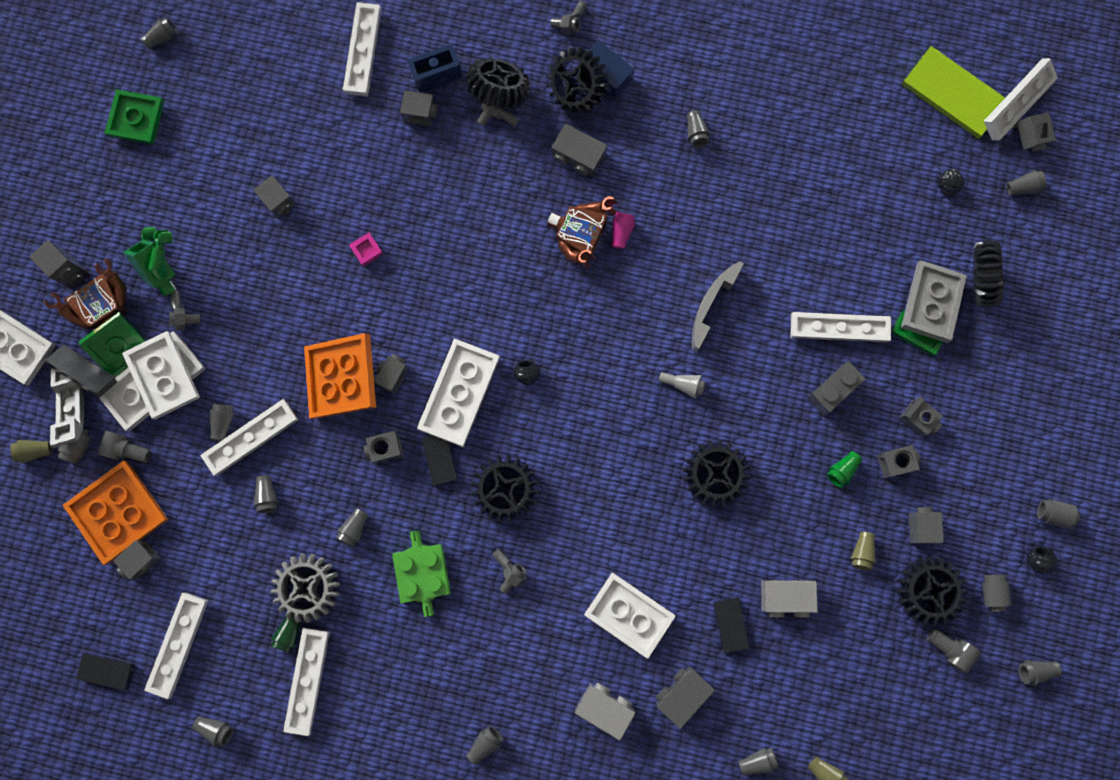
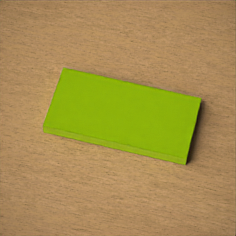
(953, 91)

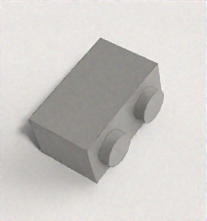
(788, 596)
(605, 710)

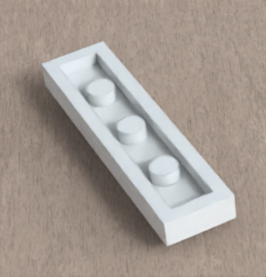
(362, 49)
(1020, 99)
(840, 327)
(249, 437)
(176, 645)
(306, 681)

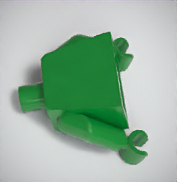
(149, 259)

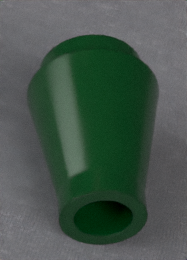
(286, 635)

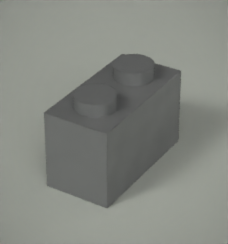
(578, 151)
(59, 264)
(835, 388)
(683, 696)

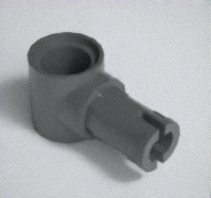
(117, 447)
(959, 654)

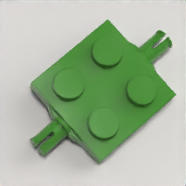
(421, 573)

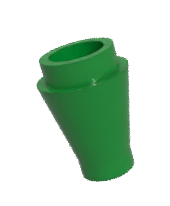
(843, 471)

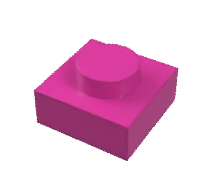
(366, 249)

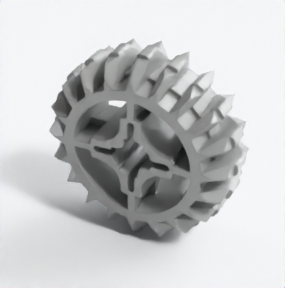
(313, 595)

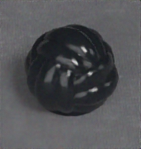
(950, 182)
(526, 372)
(1042, 560)

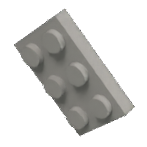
(934, 301)

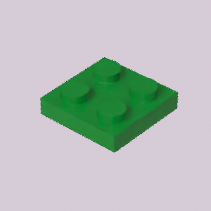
(134, 117)
(109, 342)

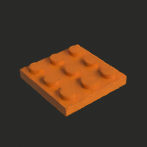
(340, 376)
(115, 512)

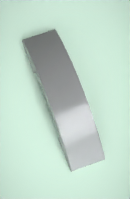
(725, 280)
(68, 410)

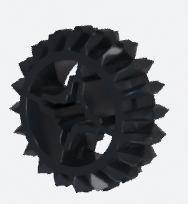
(560, 74)
(497, 83)
(988, 273)
(494, 469)
(725, 480)
(935, 600)

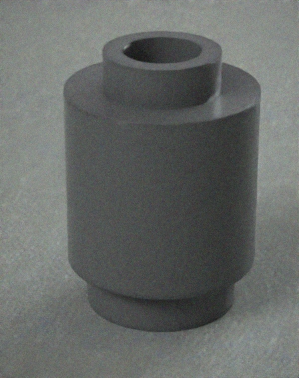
(75, 450)
(1058, 513)
(996, 592)

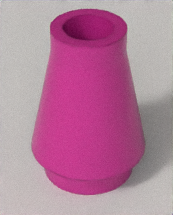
(621, 229)

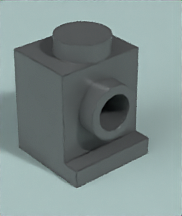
(1036, 132)
(391, 373)
(913, 417)

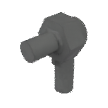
(570, 23)
(499, 113)
(179, 318)
(514, 574)

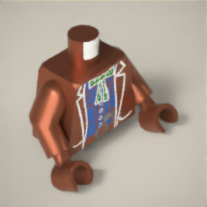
(581, 229)
(95, 301)

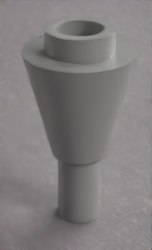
(689, 384)

